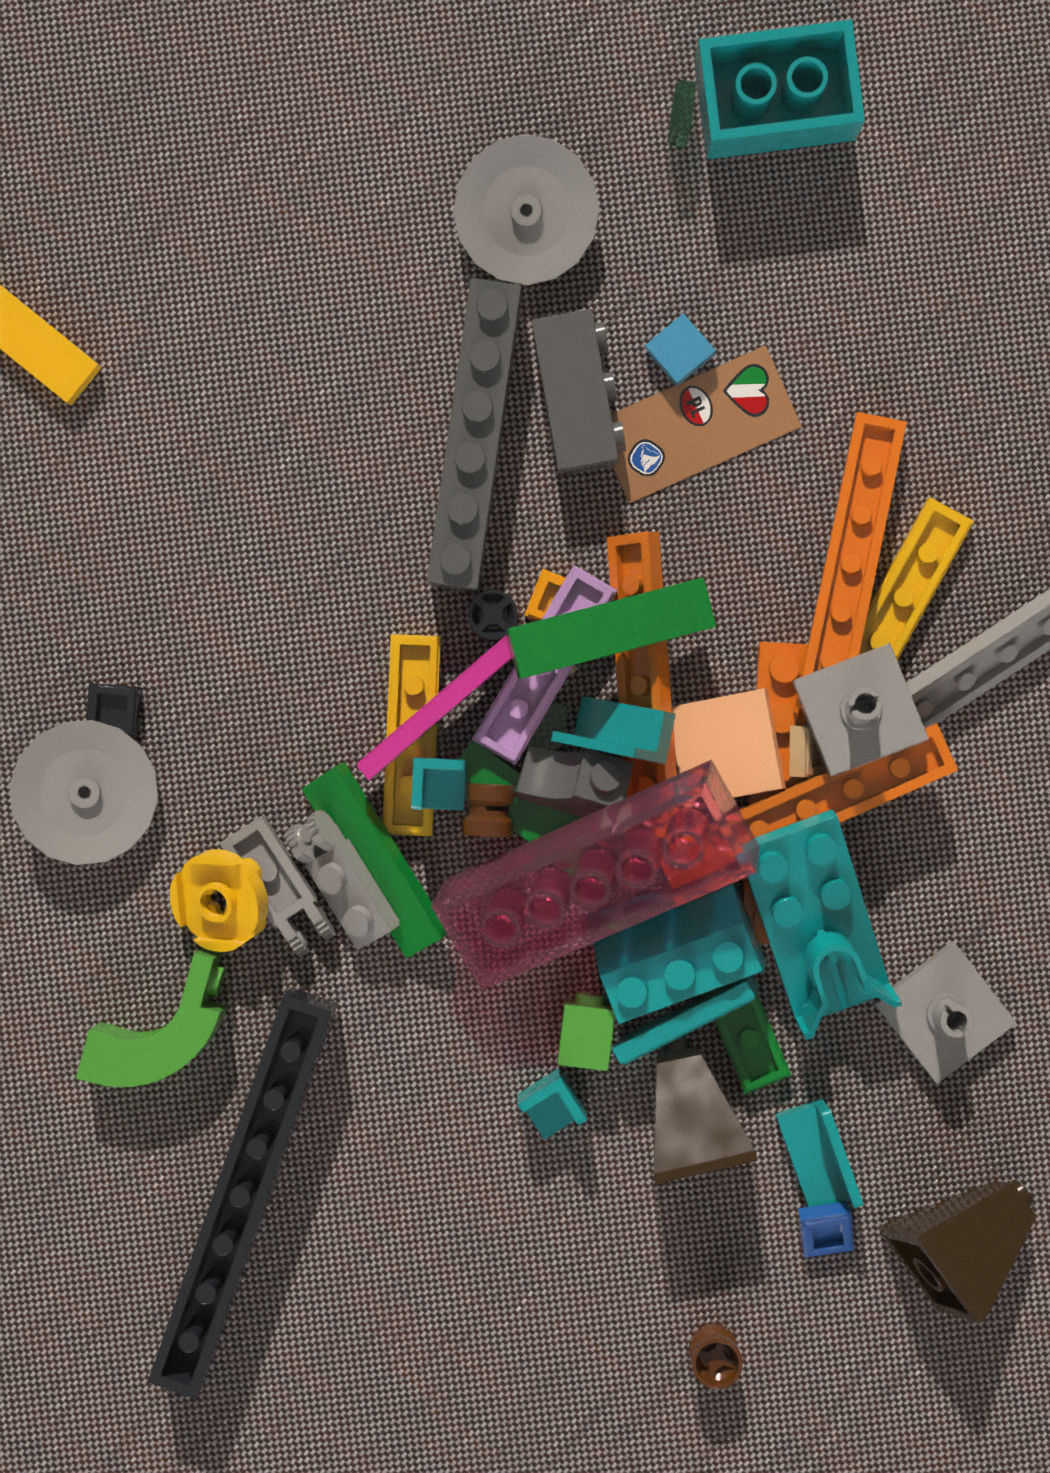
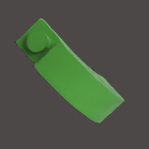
(138, 1058)

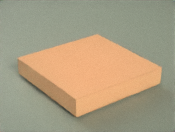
(736, 735)

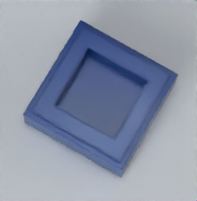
(826, 1229)

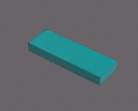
(685, 1019)

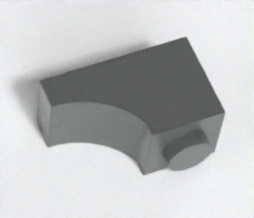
(572, 780)

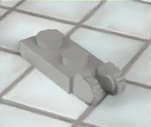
(342, 879)
(283, 882)

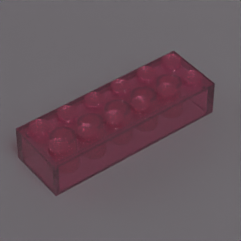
(597, 875)

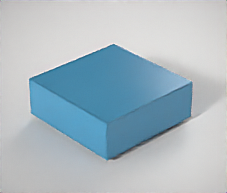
(680, 350)

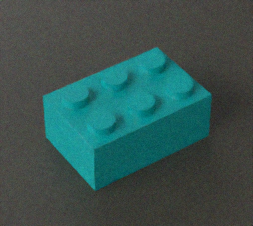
(779, 89)

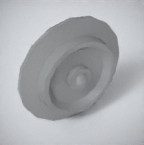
(526, 209)
(83, 792)

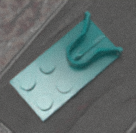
(817, 921)

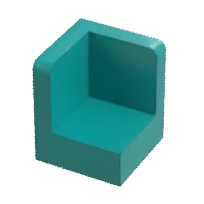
(438, 783)
(552, 1103)

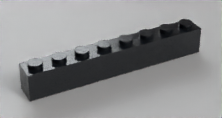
(242, 1192)

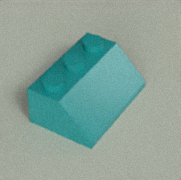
(679, 954)

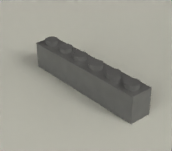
(475, 435)

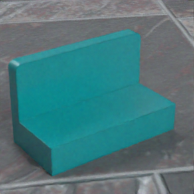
(621, 730)
(818, 1155)

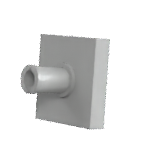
(860, 710)
(946, 1012)

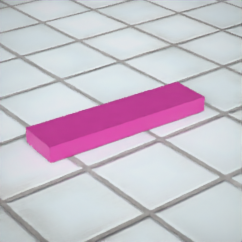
(436, 709)

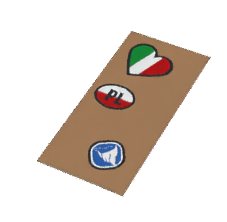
(702, 423)

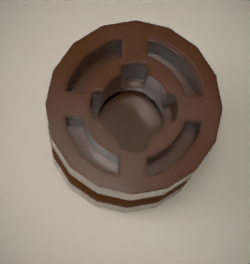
(484, 821)
(715, 1367)

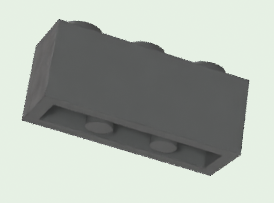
(577, 392)

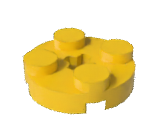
(241, 886)

